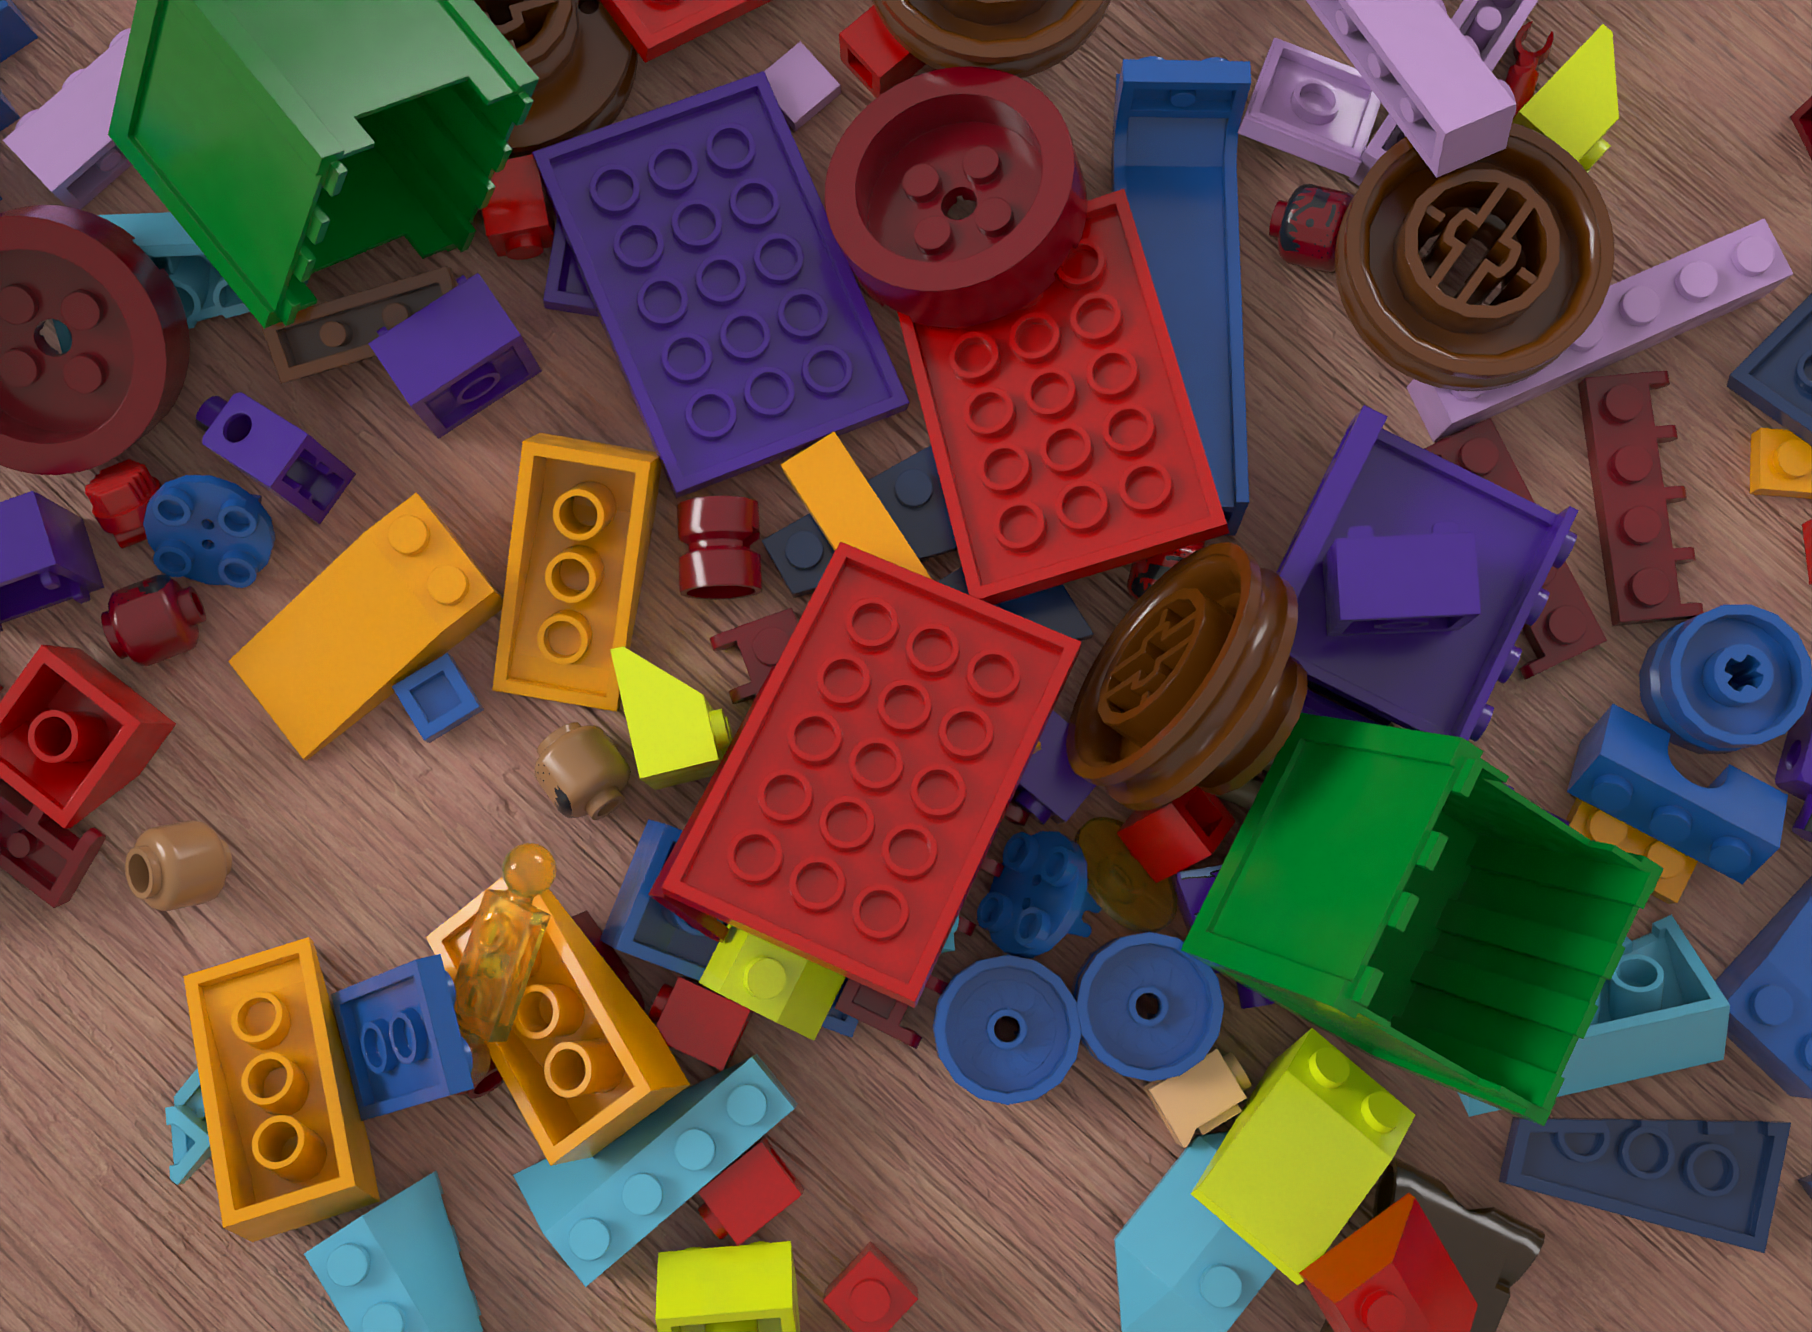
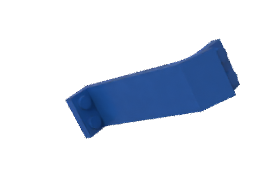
(1179, 173)

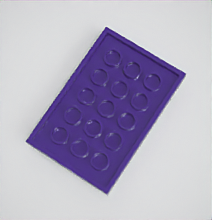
(720, 283)

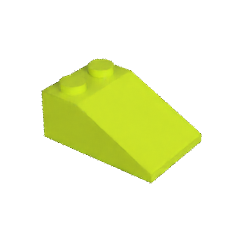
(1303, 1154)

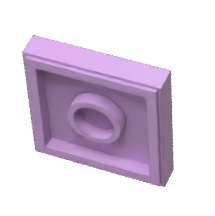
(1311, 108)

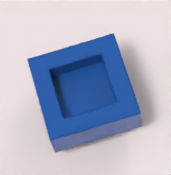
(437, 698)

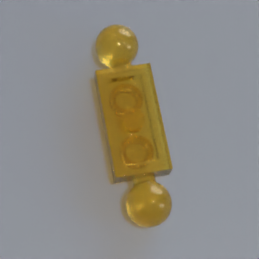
(502, 952)

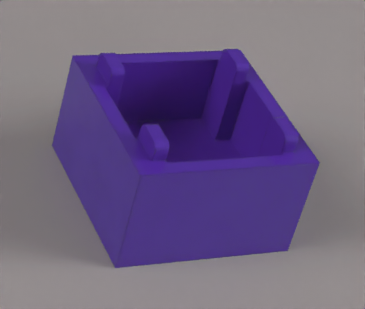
(455, 356)
(43, 557)
(1401, 581)

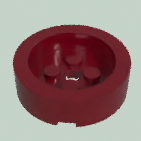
(944, 139)
(125, 348)

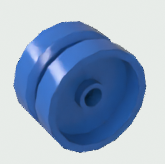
(1726, 679)
(1186, 1013)
(1042, 1046)

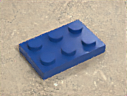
(403, 1038)

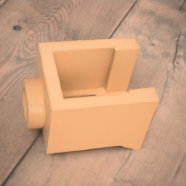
(1200, 1096)

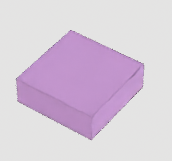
(801, 85)

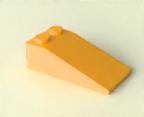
(574, 568)
(366, 624)
(580, 1046)
(277, 1093)

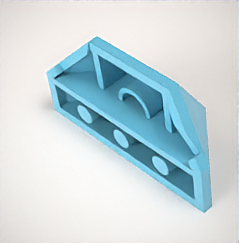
(1180, 1261)

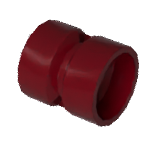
(719, 547)

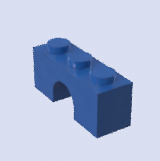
(1629, 775)

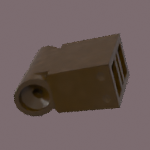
(1484, 1243)

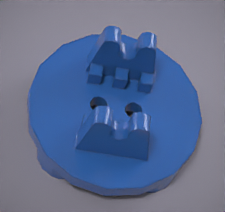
(180, 531)
(1037, 895)

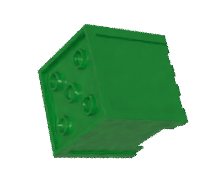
(317, 130)
(1422, 910)

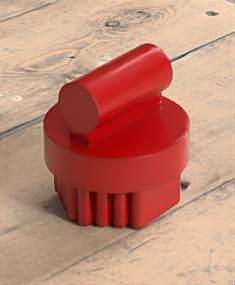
(121, 500)

